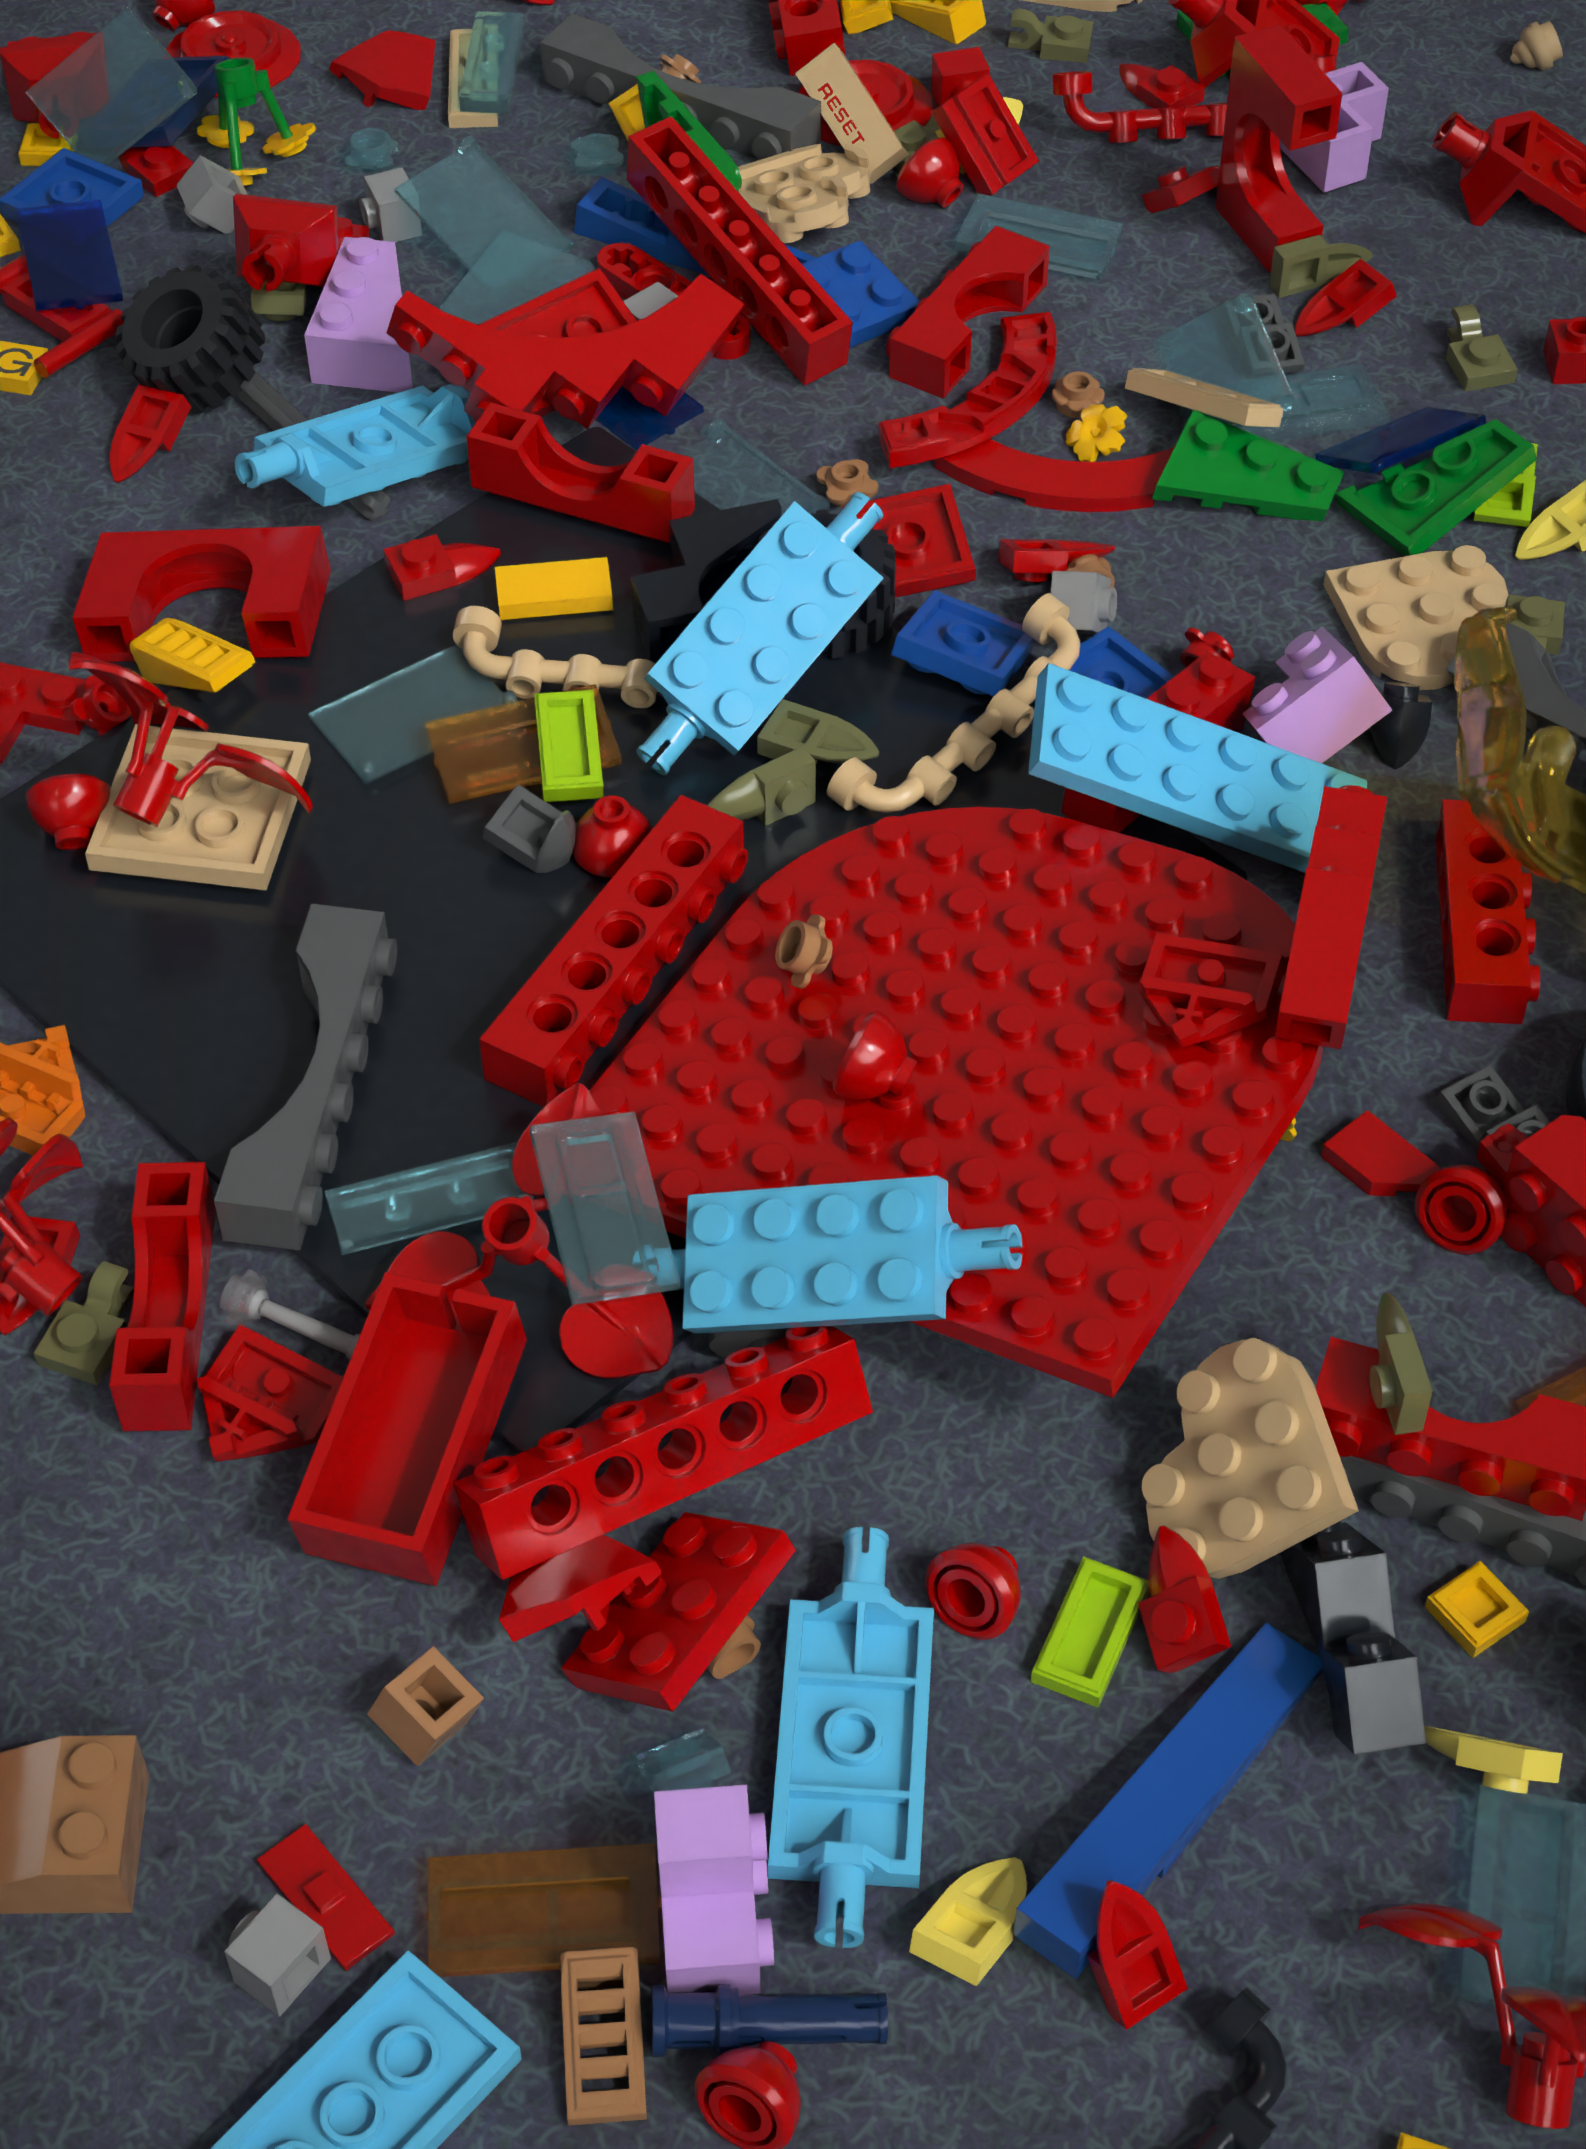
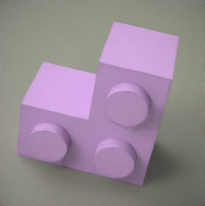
(1360, 122)
(1320, 703)
(709, 1872)

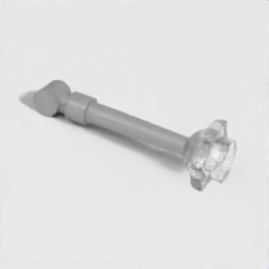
(248, 1299)

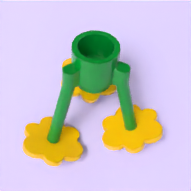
(237, 88)

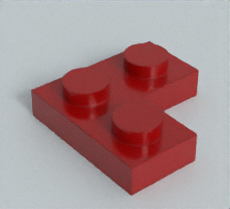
(35, 700)

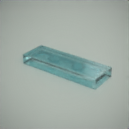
(492, 62)
(421, 1199)

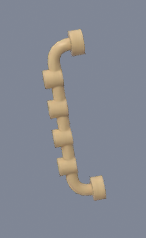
(478, 633)
(969, 742)

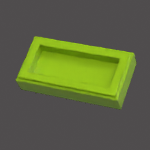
(568, 745)
(1090, 1632)

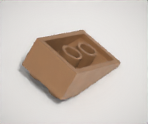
(71, 1824)

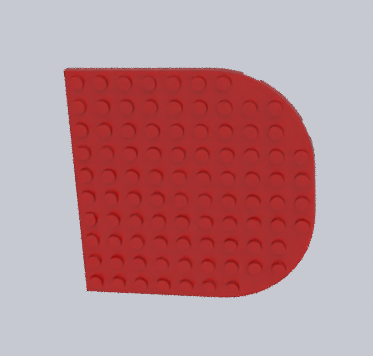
(1038, 1078)

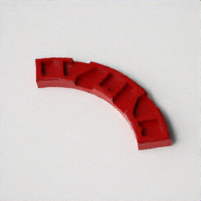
(990, 407)
(1056, 482)

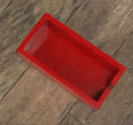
(407, 1427)

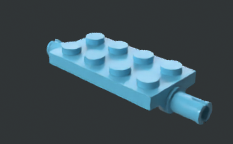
(364, 445)
(761, 630)
(829, 1255)
(852, 1742)

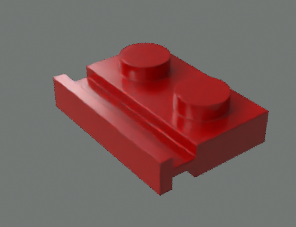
(985, 136)

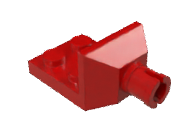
(1222, 20)
(27, 63)
(1517, 154)
(288, 240)

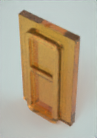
(499, 748)
(535, 1905)

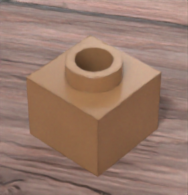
(425, 1706)

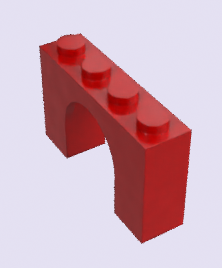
(1271, 98)
(147, 570)

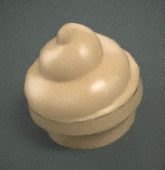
(1536, 46)

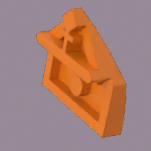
(40, 1089)

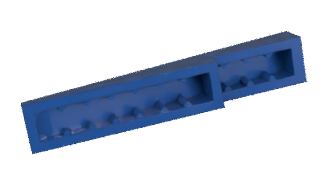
(622, 216)
(1167, 1796)

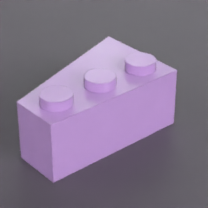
(350, 322)

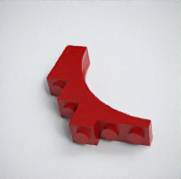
(575, 374)
(1331, 917)

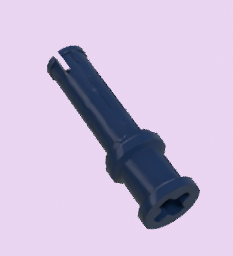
(730, 2019)

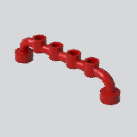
(1125, 123)

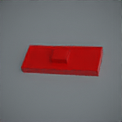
(327, 1895)

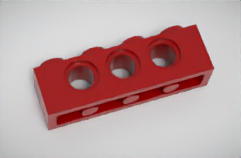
(1483, 923)

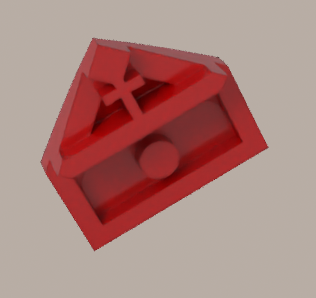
(391, 68)
(1208, 986)
(264, 1397)
(573, 1582)

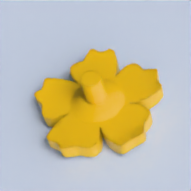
(1097, 432)

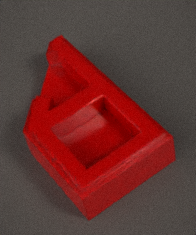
(1377, 1158)

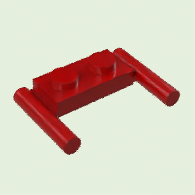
(76, 328)

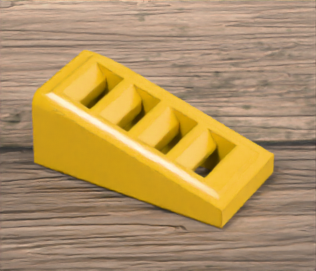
(945, 18)
(188, 657)

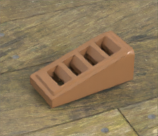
(592, 1971)

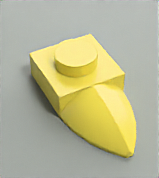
(1556, 527)
(1504, 1763)
(972, 1920)

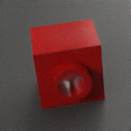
(955, 71)
(1566, 350)

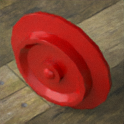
(241, 36)
(894, 92)

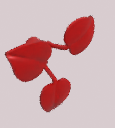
(149, 777)
(32, 1264)
(598, 1337)
(1546, 2062)

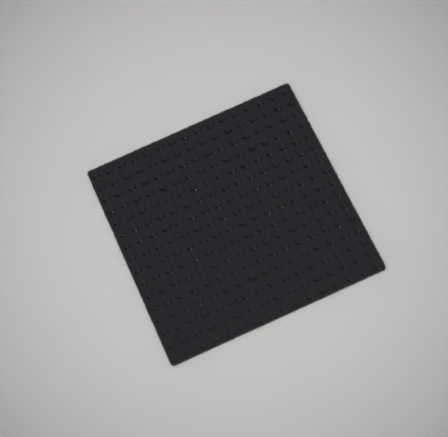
(197, 987)

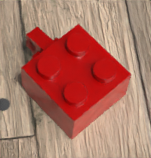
(1544, 1196)

